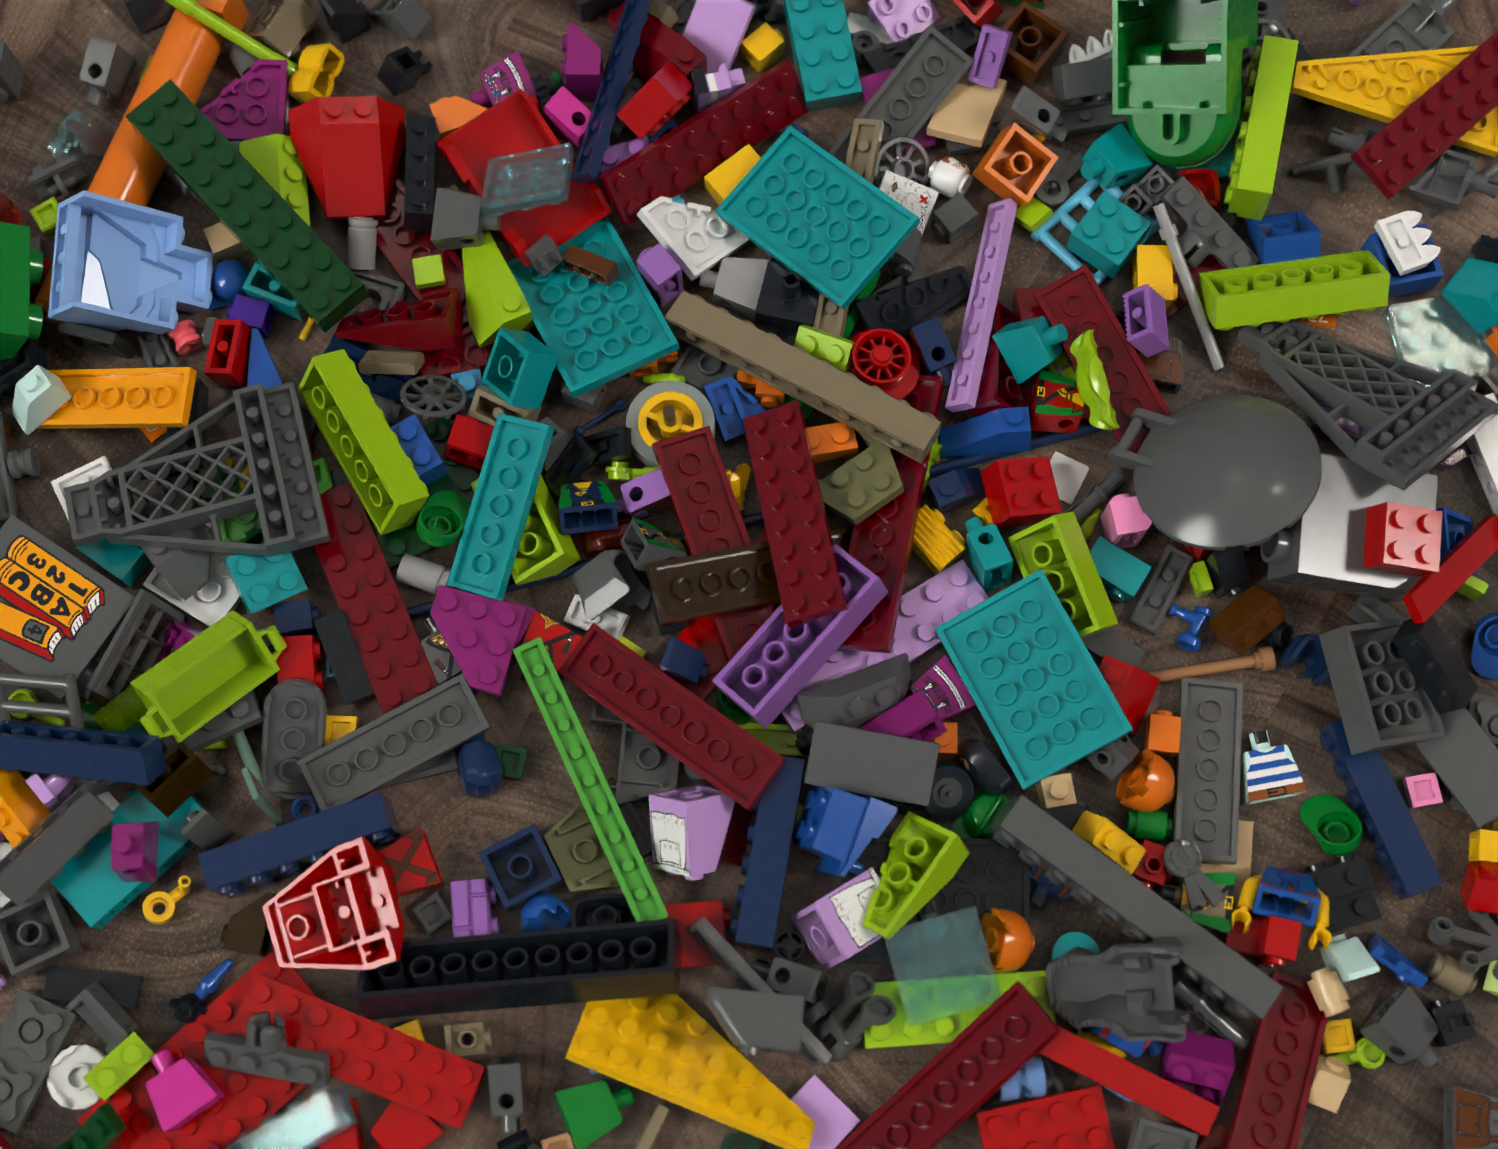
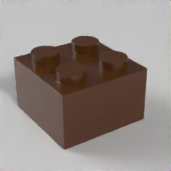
(1033, 43)

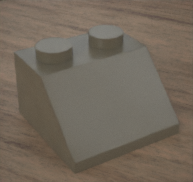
(282, 25)

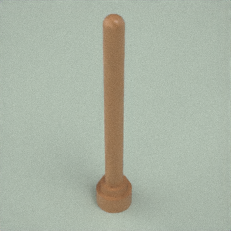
(1261, 659)

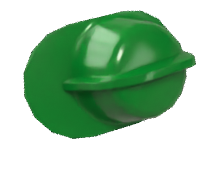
(979, 816)

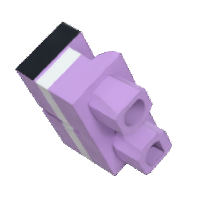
(714, 86)

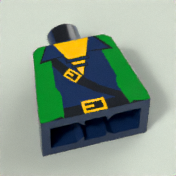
(586, 507)

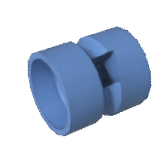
(1027, 1081)

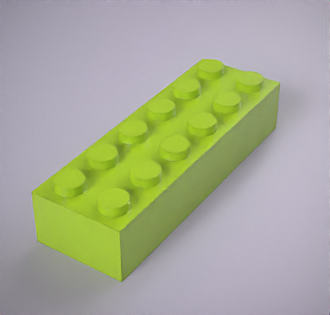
(1261, 127)
(1293, 289)
(362, 441)
(947, 1028)

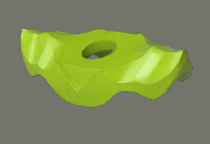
(1092, 382)

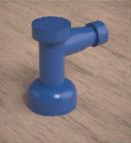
(1190, 640)

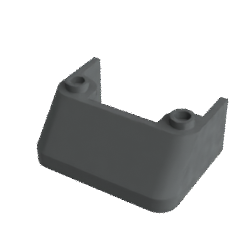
(758, 1019)

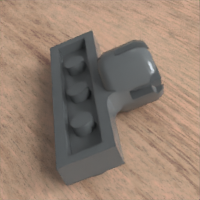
(1204, 229)
(267, 1053)

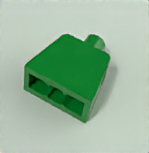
(591, 1110)

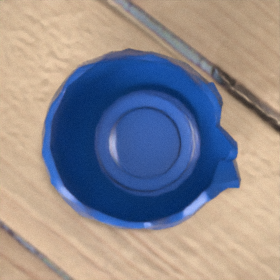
(544, 913)

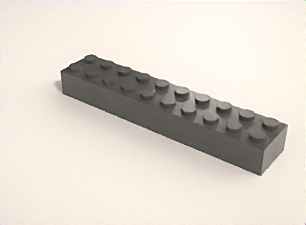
(1133, 907)

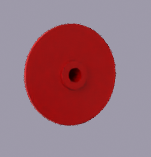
(885, 361)

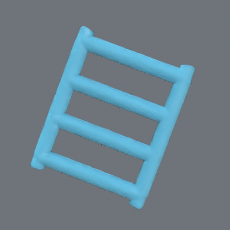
(1062, 215)

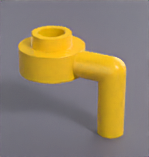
(167, 900)

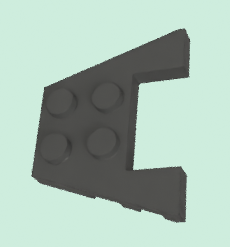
(642, 764)

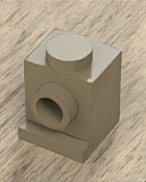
(482, 1039)

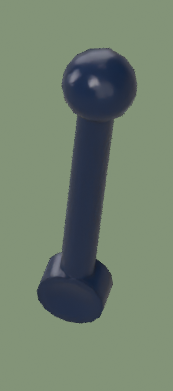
(620, 405)

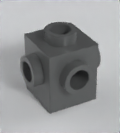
(1114, 757)

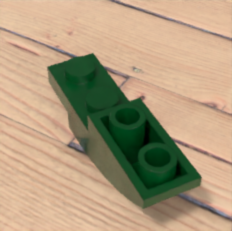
(98, 1131)

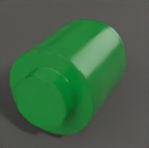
(1148, 825)

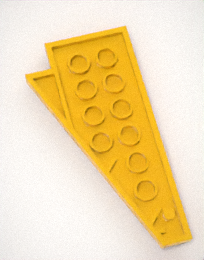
(1388, 84)
(682, 1059)

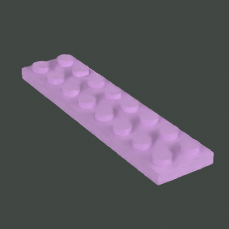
(915, 634)

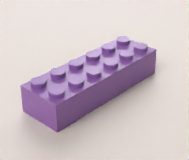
(784, 659)

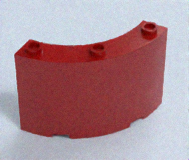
(515, 128)

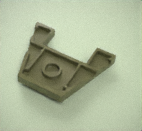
(862, 483)
(581, 855)

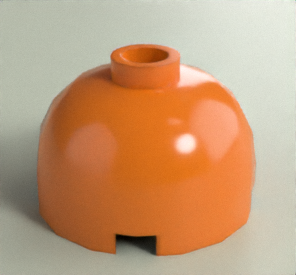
(1147, 784)
(1007, 939)

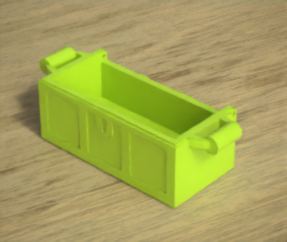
(206, 676)

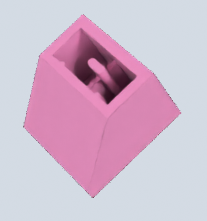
(1124, 521)

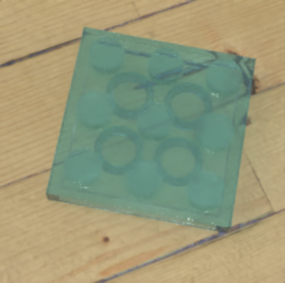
(527, 180)
(1438, 338)
(942, 966)

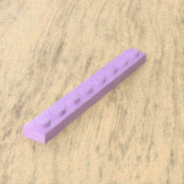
(981, 306)

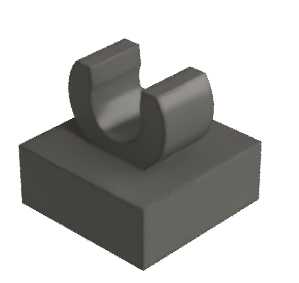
(544, 255)

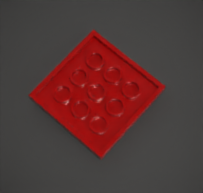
(1052, 1121)

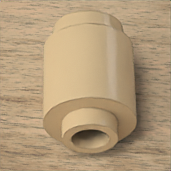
(1328, 992)

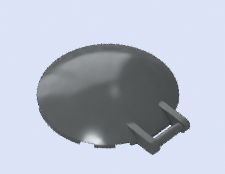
(1222, 470)

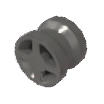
(23, 463)

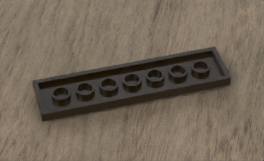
(719, 581)

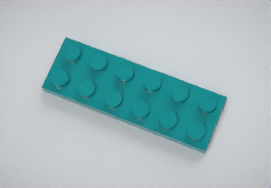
(500, 506)

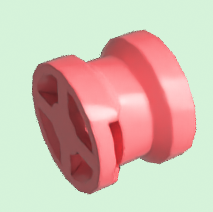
(186, 338)

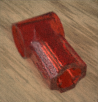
(599, 541)

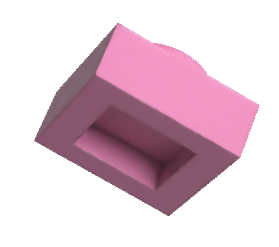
(1422, 790)

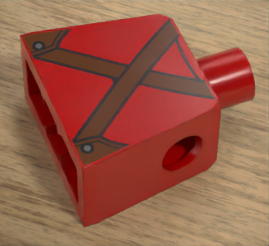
(412, 864)

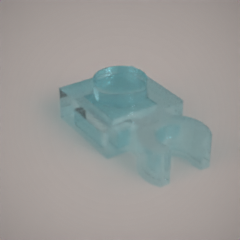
(66, 137)

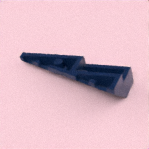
(380, 384)

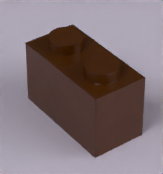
(1247, 620)

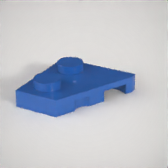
(730, 406)
(1390, 956)

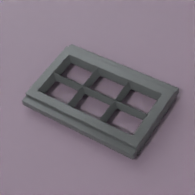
(122, 638)

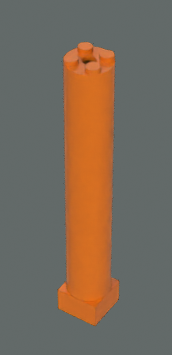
(187, 58)

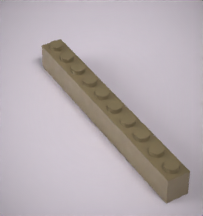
(803, 376)

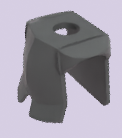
(610, 583)

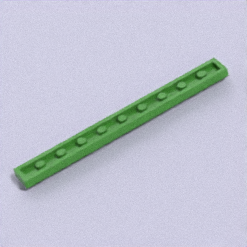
(590, 782)

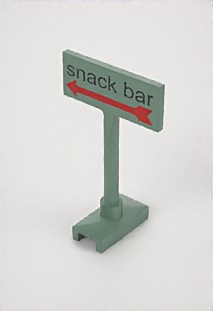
(254, 780)

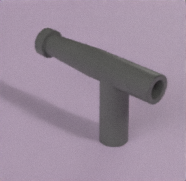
(1330, 164)

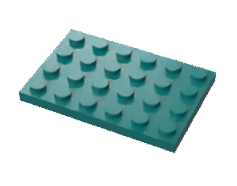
(817, 217)
(593, 326)
(1033, 679)

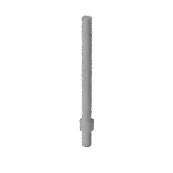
(1168, 233)

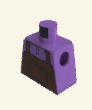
(645, 497)

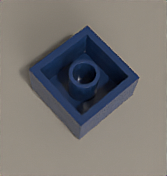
(521, 867)

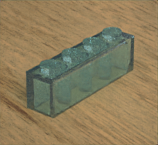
(304, 1123)

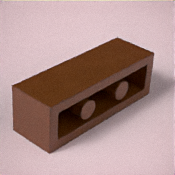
(589, 265)

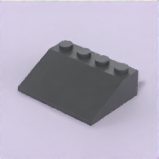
(1376, 689)

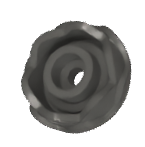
(864, 38)

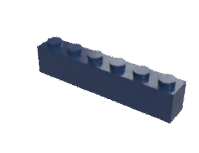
(81, 752)
(1382, 815)

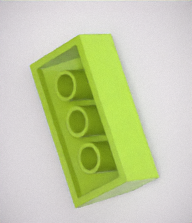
(281, 167)
(542, 547)
(1065, 559)

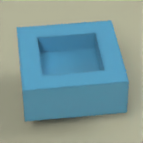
(470, 381)

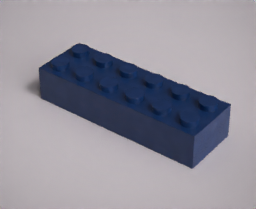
(296, 845)
(768, 859)

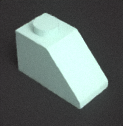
(37, 398)
(1348, 958)

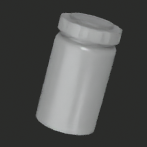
(361, 243)
(422, 573)

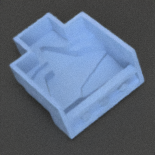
(124, 266)

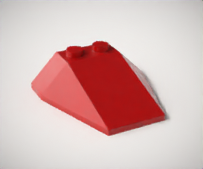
(349, 152)
(338, 913)

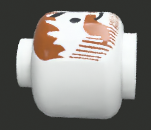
(949, 177)

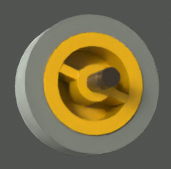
(665, 412)

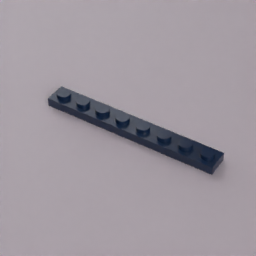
(611, 91)

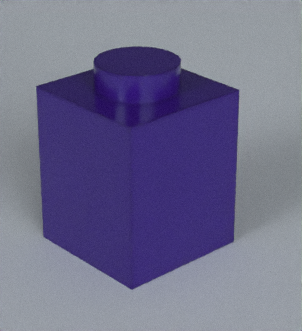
(253, 313)

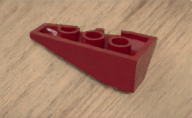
(660, 46)
(418, 325)
(997, 384)

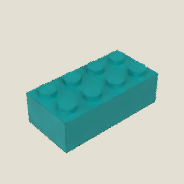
(823, 53)

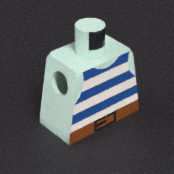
(1268, 772)

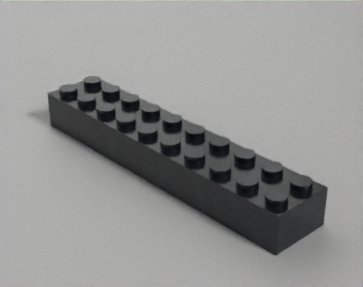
(525, 970)

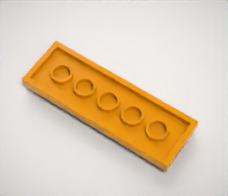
(125, 398)

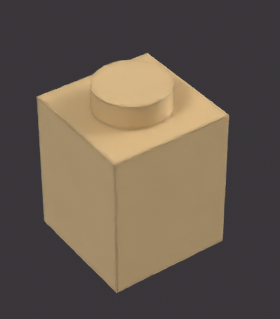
(223, 243)
(1056, 791)
(1329, 1083)

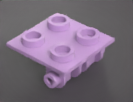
(902, 17)

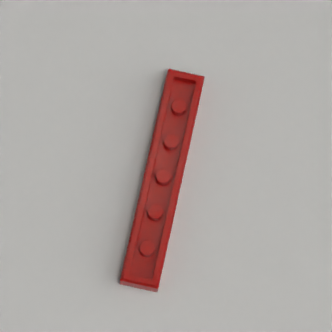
(1454, 570)
(1132, 1082)

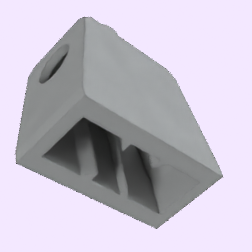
(737, 284)

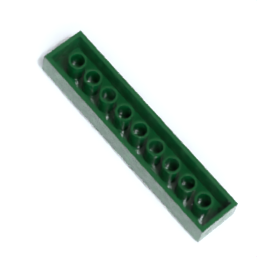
(247, 206)

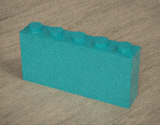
(88, 878)

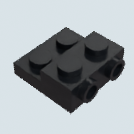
(16, 368)
(1348, 891)

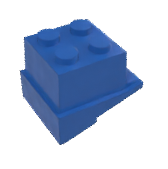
(840, 827)

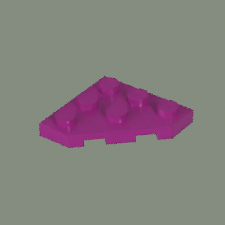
(252, 104)
(479, 635)

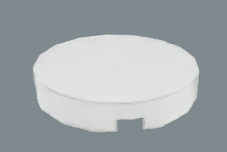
(67, 1074)

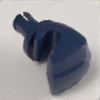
(1307, 649)
(479, 768)

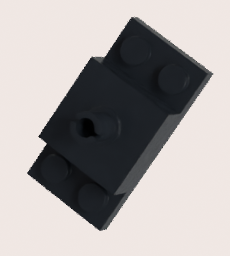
(785, 303)

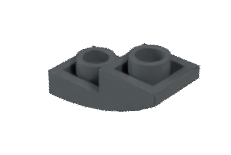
(1146, 193)
(206, 830)

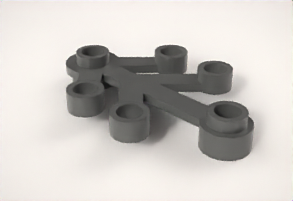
(1489, 941)

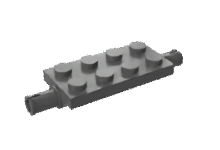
(1410, 29)
(1440, 183)

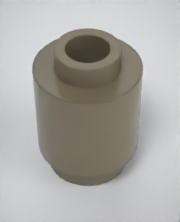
(1449, 974)

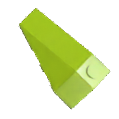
(492, 293)
(916, 869)

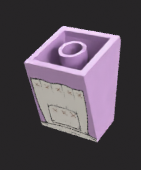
(689, 829)
(834, 922)

